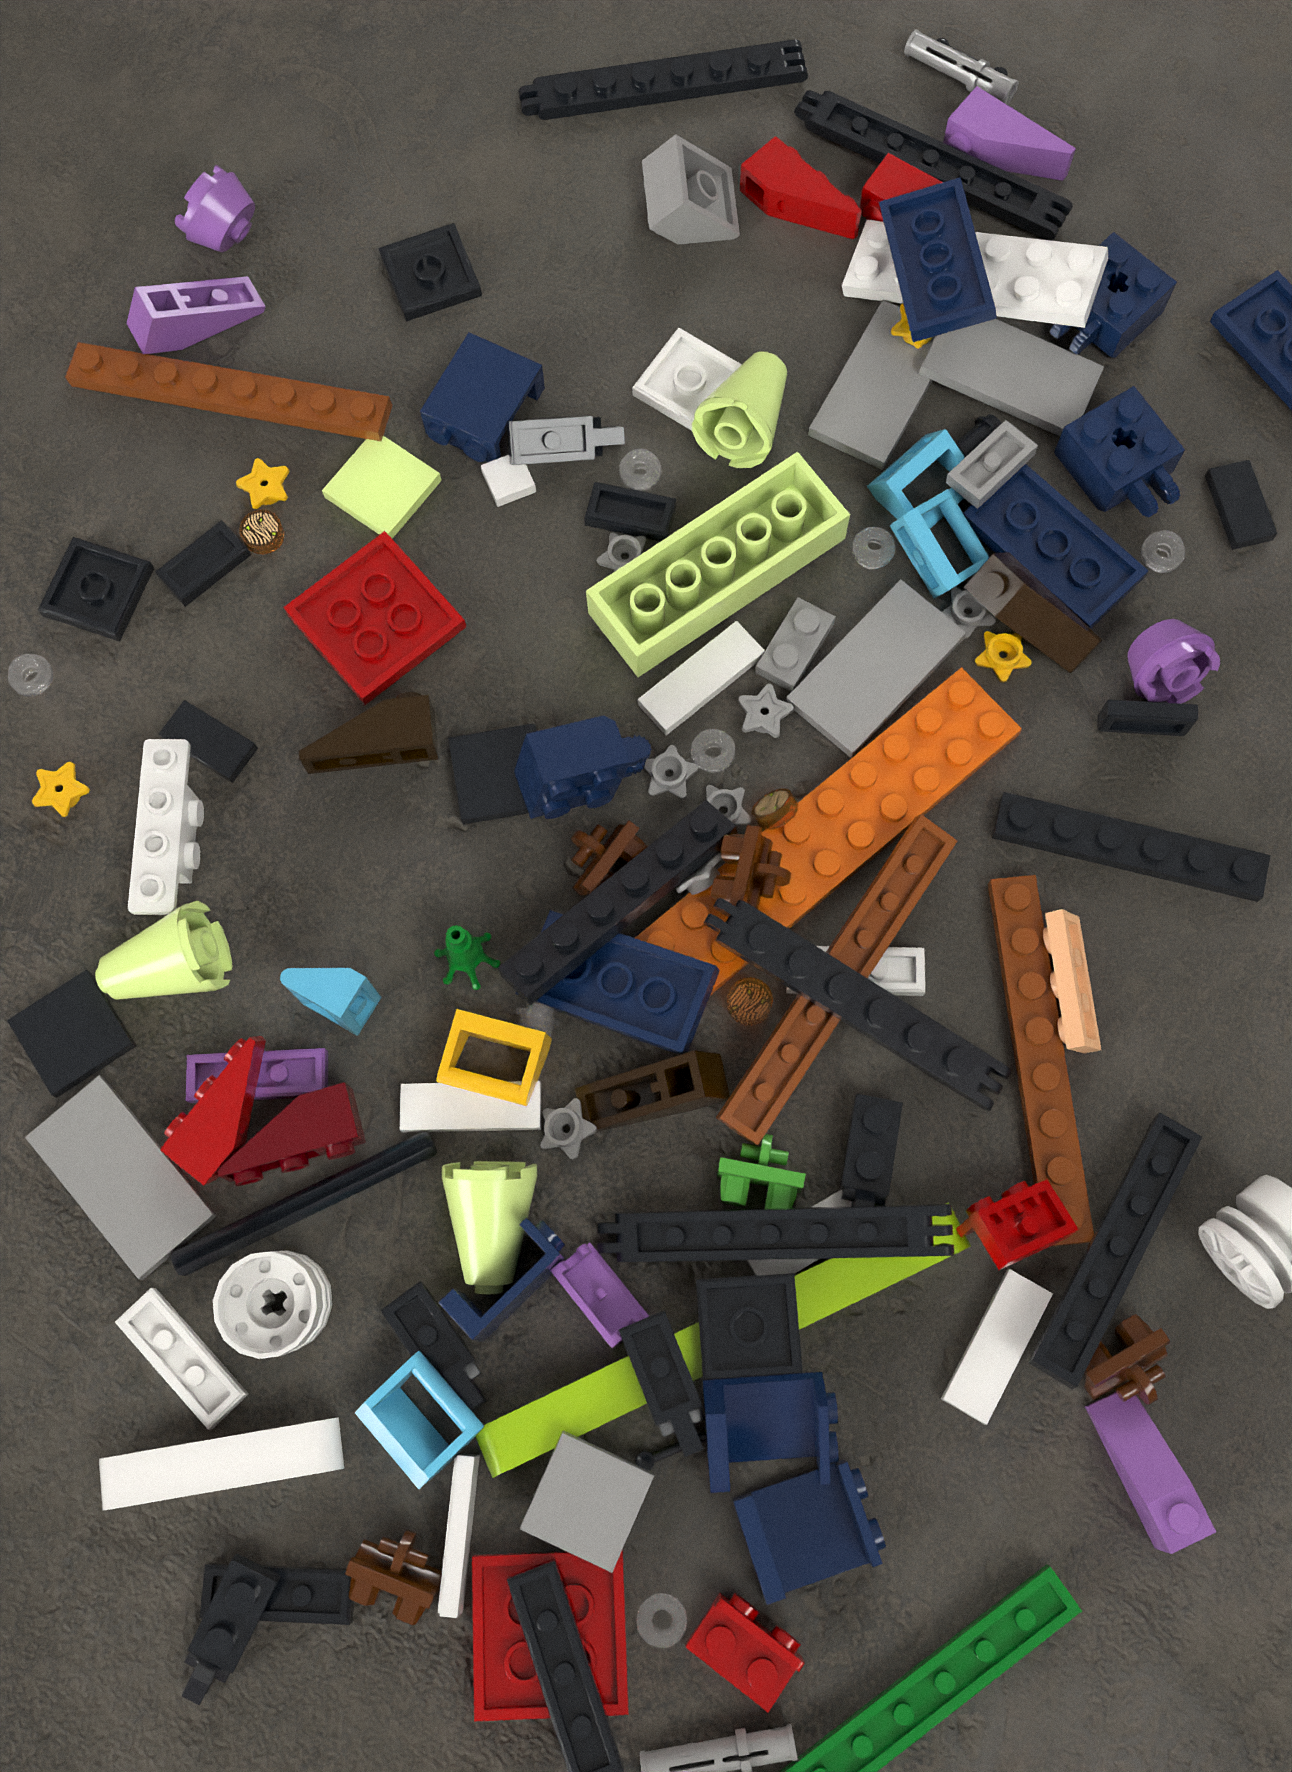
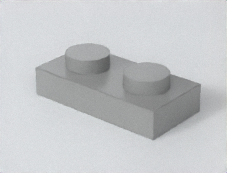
(991, 464)
(795, 644)

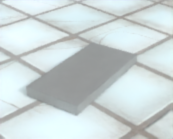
(1014, 373)
(874, 393)
(875, 668)
(121, 1177)

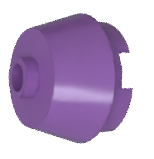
(217, 211)
(1171, 661)

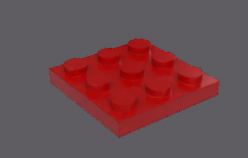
(375, 617)
(502, 1664)

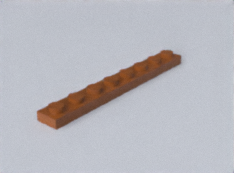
(229, 391)
(858, 945)
(1038, 1048)

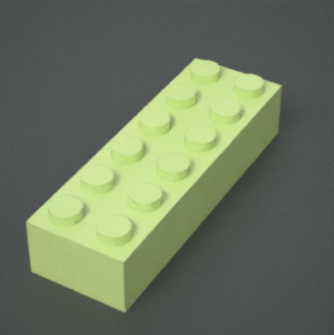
(717, 564)

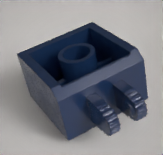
(1126, 301)
(1120, 453)
(576, 765)

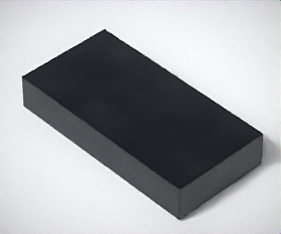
(1240, 504)
(630, 511)
(203, 563)
(1147, 717)
(210, 741)

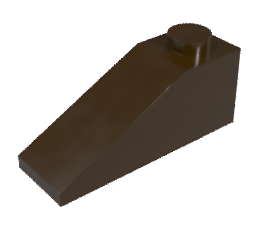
(1032, 610)
(384, 735)
(655, 1091)

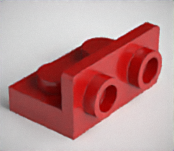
(1019, 1223)
(745, 1650)

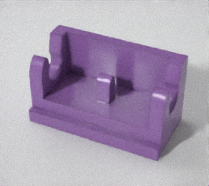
(599, 1293)

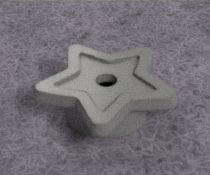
(617, 547)
(965, 600)
(764, 723)
(669, 761)
(732, 801)
(702, 877)
(555, 1122)

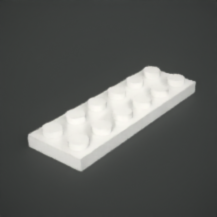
(1026, 275)

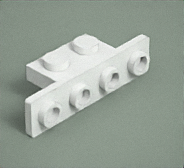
(164, 828)

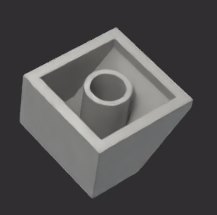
(689, 194)

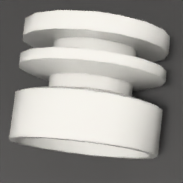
(1255, 1241)
(246, 1298)

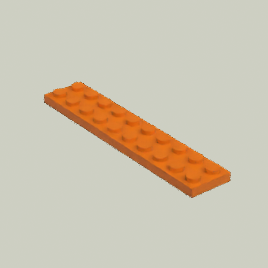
(856, 813)

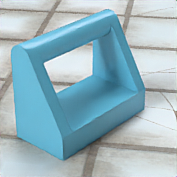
(889, 484)
(926, 552)
(334, 993)
(407, 1432)

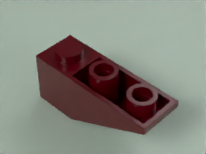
(305, 1129)

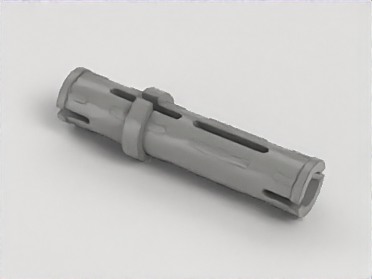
(921, 48)
(725, 1753)

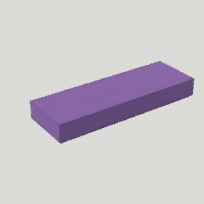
(280, 1077)

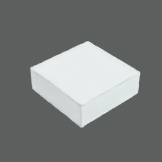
(507, 481)

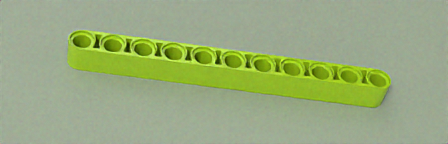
(616, 1388)

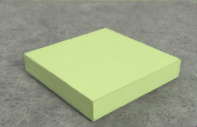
(382, 485)

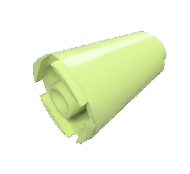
(743, 412)
(168, 958)
(486, 1216)

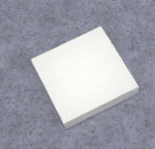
(683, 377)

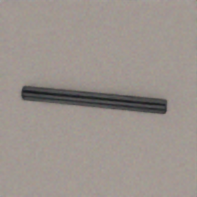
(303, 1204)

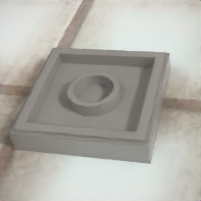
(587, 1501)

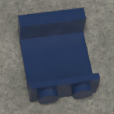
(479, 396)
(480, 1325)
(768, 1421)
(808, 1529)

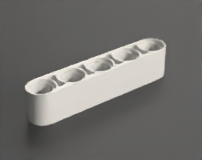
(221, 1463)

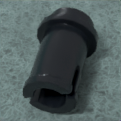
(983, 428)

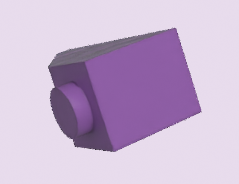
(1006, 138)
(188, 312)
(1150, 1474)

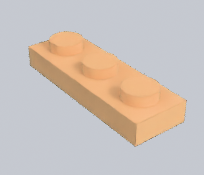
(1071, 982)

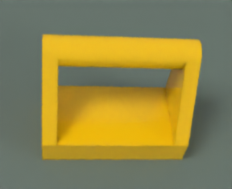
(499, 1032)

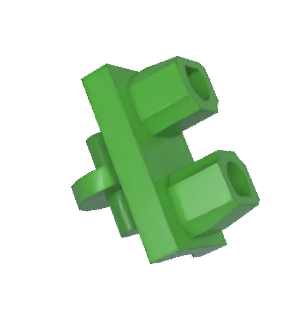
(738, 1175)

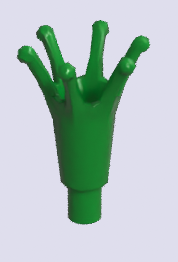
(465, 954)

